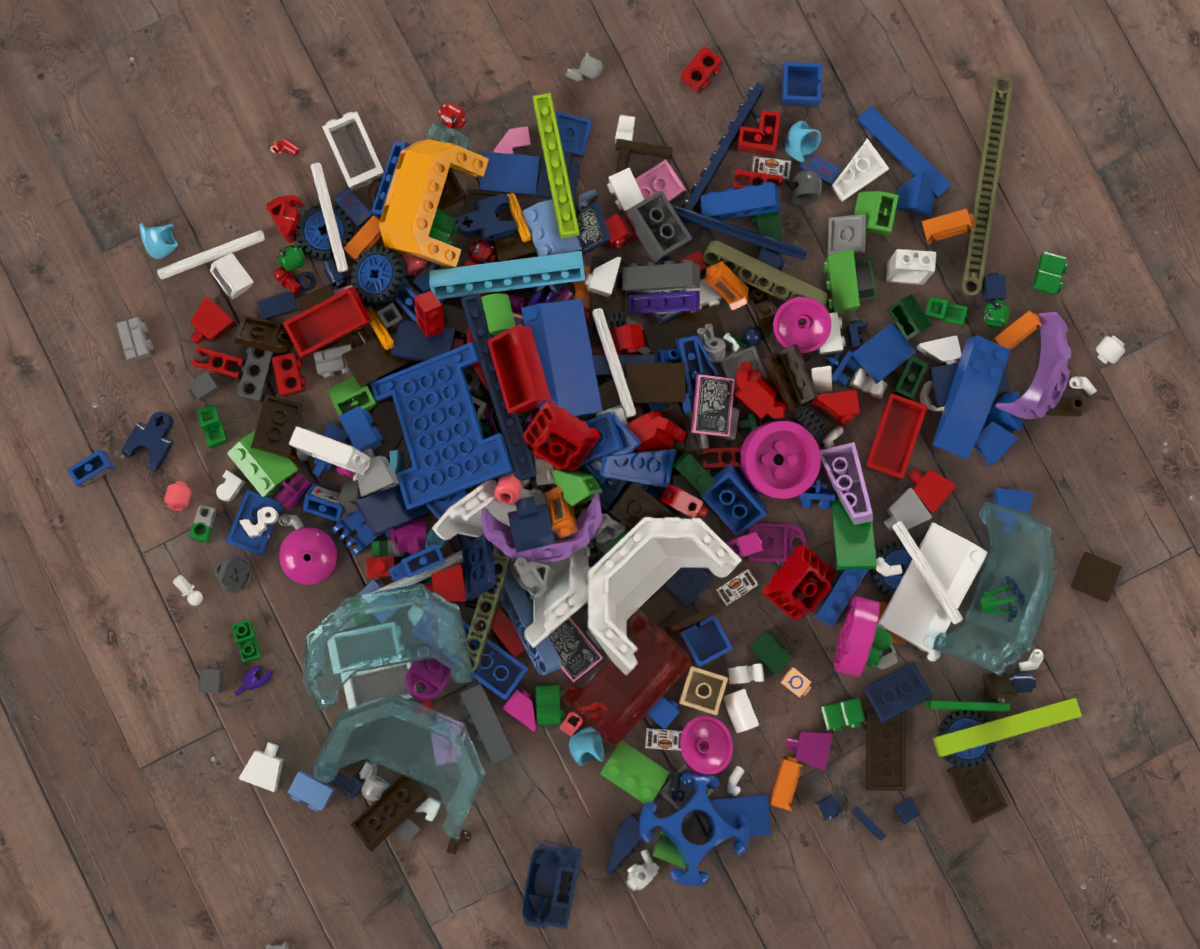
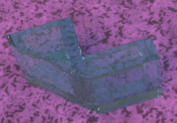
(448, 135)

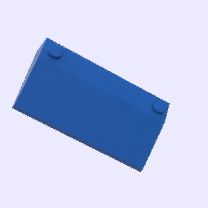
(565, 355)

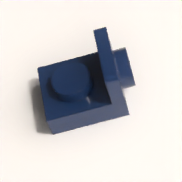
(854, 336)

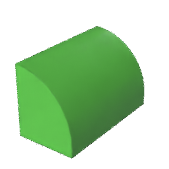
(498, 313)
(667, 851)

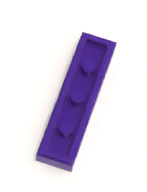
(664, 302)

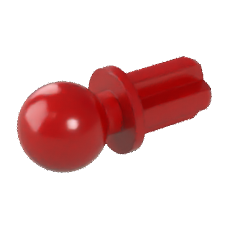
(287, 280)

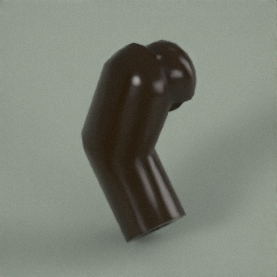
(373, 190)
(453, 843)

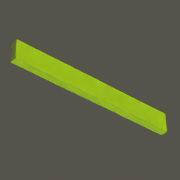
(555, 166)
(1007, 727)

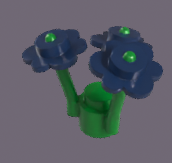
(988, 602)

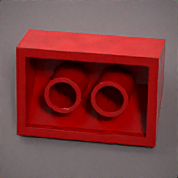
(838, 406)

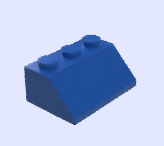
(734, 501)

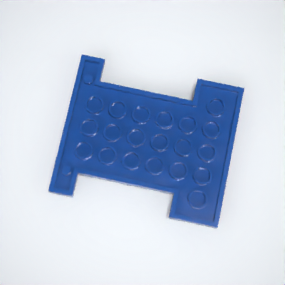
(441, 429)

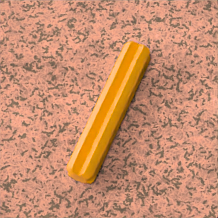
(519, 218)
(380, 329)

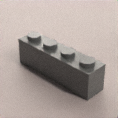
(661, 277)
(487, 723)

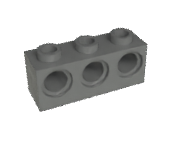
(259, 381)

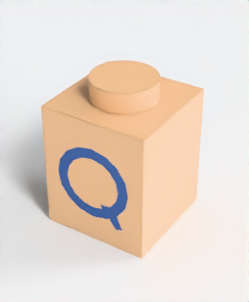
(796, 682)

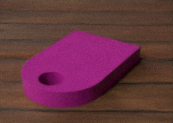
(775, 541)
(429, 674)

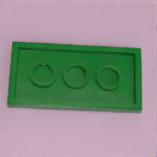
(852, 542)
(966, 706)

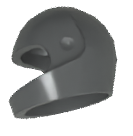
(806, 183)

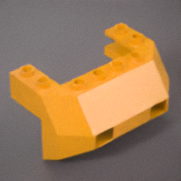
(416, 196)

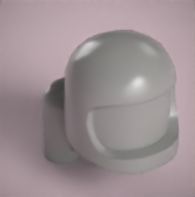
(589, 68)
(714, 346)
(373, 785)

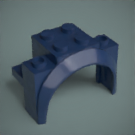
(550, 885)

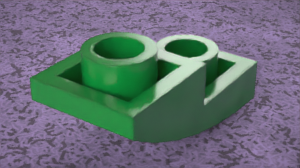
(247, 641)

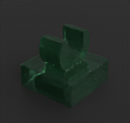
(734, 341)

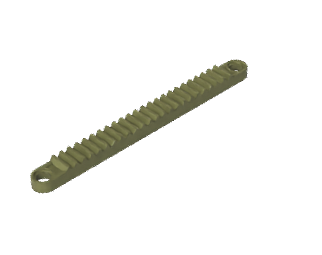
(986, 185)

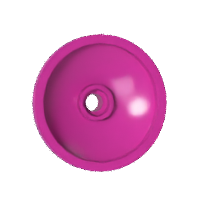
(806, 335)
(318, 546)
(714, 741)

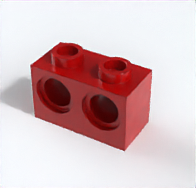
(697, 67)
(429, 314)
(284, 376)

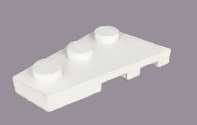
(860, 172)

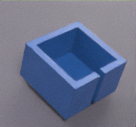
(801, 84)
(360, 429)
(706, 641)

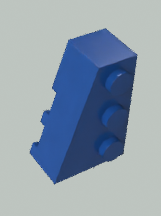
(695, 360)

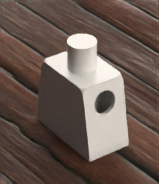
(264, 768)

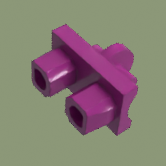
(293, 490)

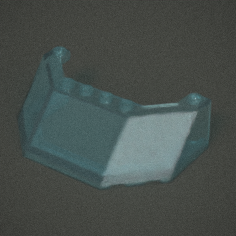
(1024, 553)
(383, 632)
(411, 742)

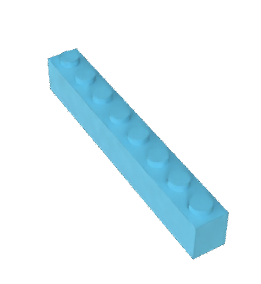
(507, 275)

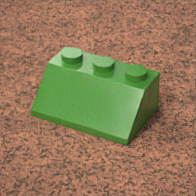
(841, 282)
(261, 468)
(634, 773)

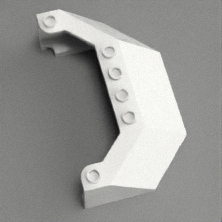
(639, 568)
(571, 574)

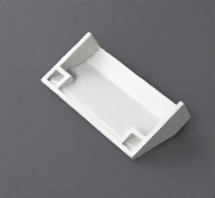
(914, 609)

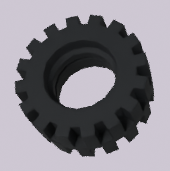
(613, 321)
(810, 422)

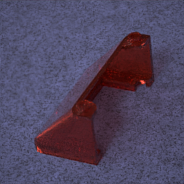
(617, 701)

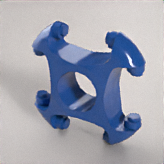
(718, 828)

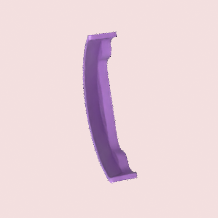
(1051, 372)
(587, 525)

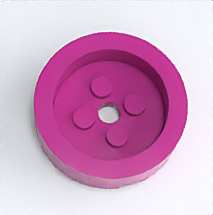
(799, 459)
(856, 636)

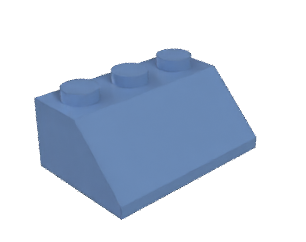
(545, 232)

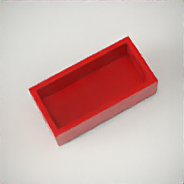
(327, 322)
(519, 370)
(895, 437)

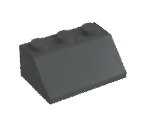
(657, 226)

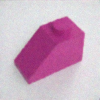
(745, 545)
(522, 708)

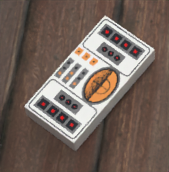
(772, 166)
(737, 587)
(663, 739)

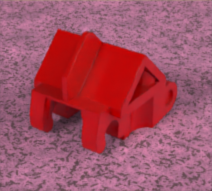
(285, 215)

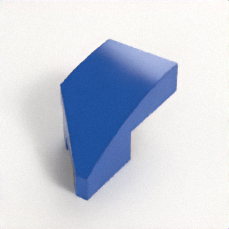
(688, 405)

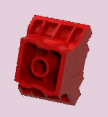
(758, 393)
(655, 432)
(560, 437)
(800, 583)

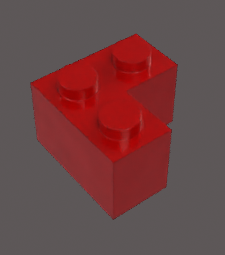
(761, 139)
(620, 232)

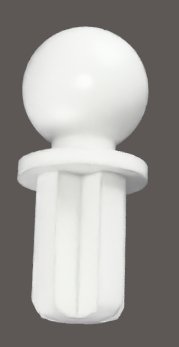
(193, 597)

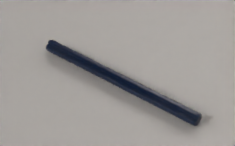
(740, 233)

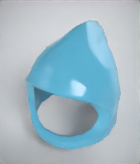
(799, 141)
(155, 238)
(586, 745)

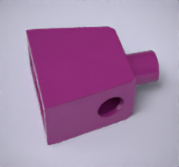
(410, 536)
(811, 747)

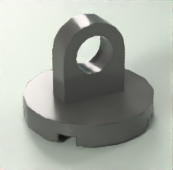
(233, 573)

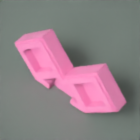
(514, 139)

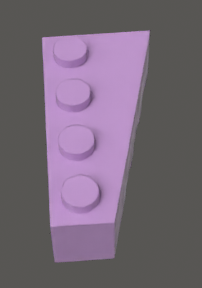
(846, 477)

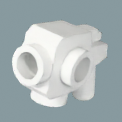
(641, 875)

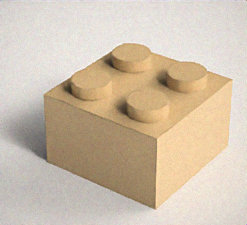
(703, 690)

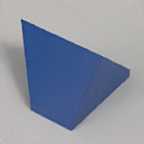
(916, 196)
(1003, 418)

